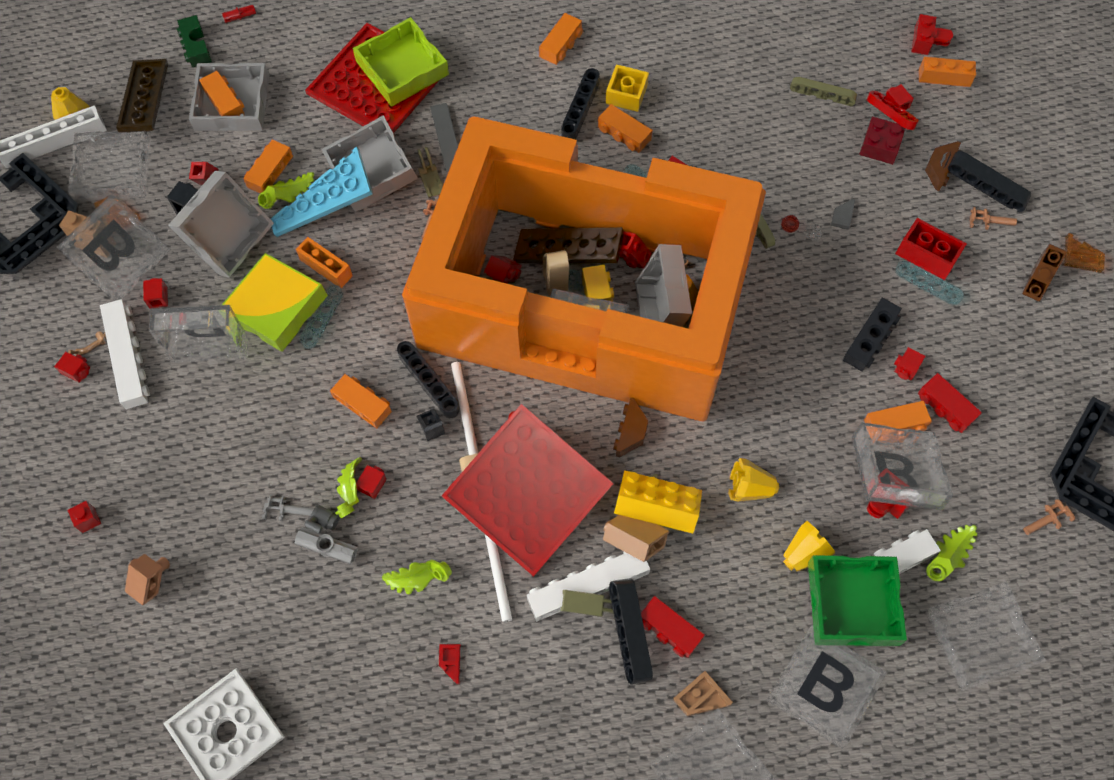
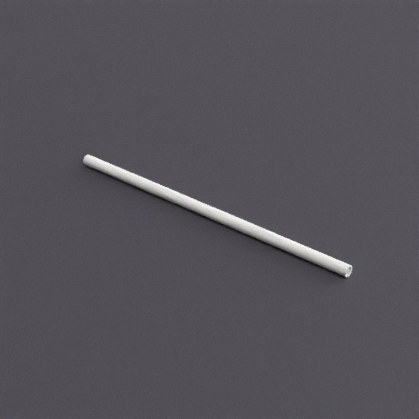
(472, 449)

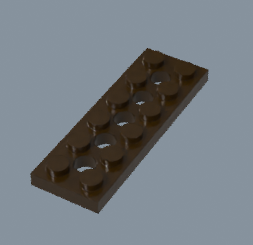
(142, 72)
(577, 237)

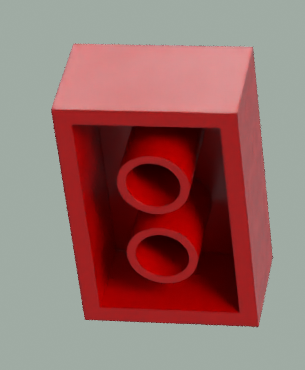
(930, 248)

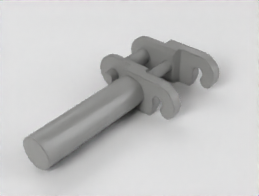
(284, 508)

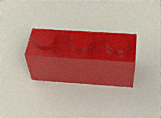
(949, 403)
(671, 628)

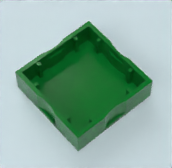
(856, 601)

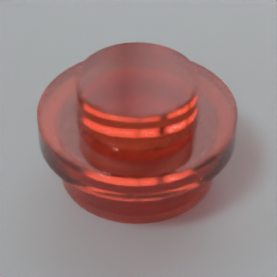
(790, 223)

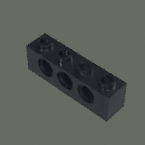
(883, 311)

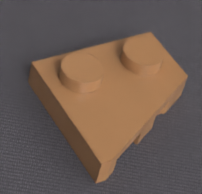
(701, 696)

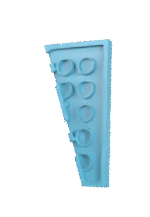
(329, 193)

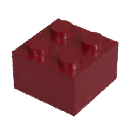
(882, 140)

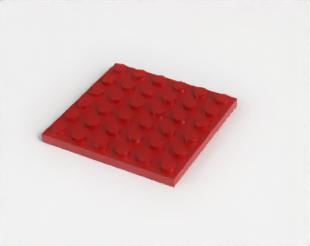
(351, 92)
(527, 490)

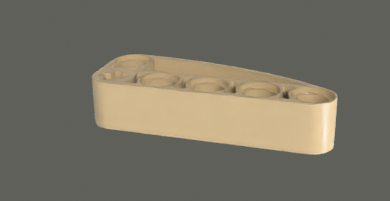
(556, 271)

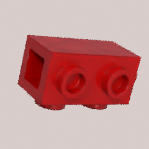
(634, 251)

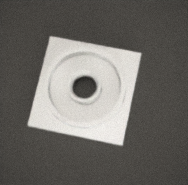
(197, 724)

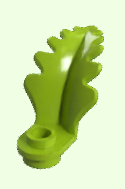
(285, 191)
(347, 489)
(952, 552)
(417, 576)

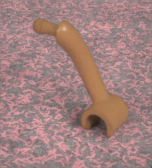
(100, 340)

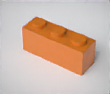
(561, 39)
(947, 71)
(221, 95)
(624, 128)
(268, 166)
(324, 262)
(361, 400)
(906, 416)

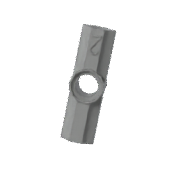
(338, 549)

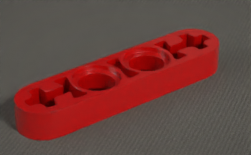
(892, 110)

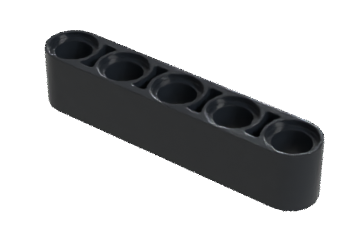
(580, 104)
(989, 181)
(423, 372)
(630, 631)

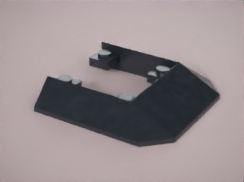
(49, 211)
(1075, 473)

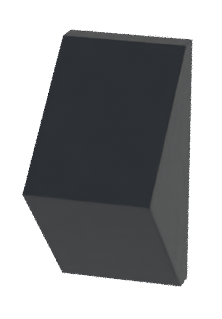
(431, 424)

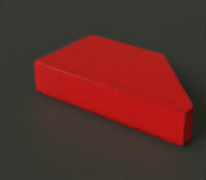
(450, 660)

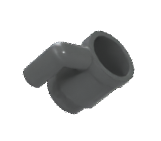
(321, 519)

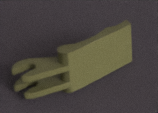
(429, 175)
(584, 603)

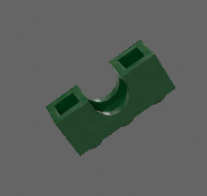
(190, 31)

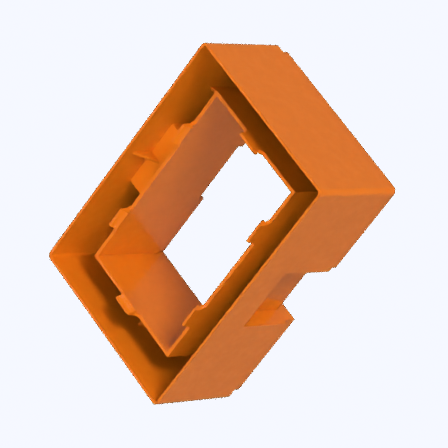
(561, 340)

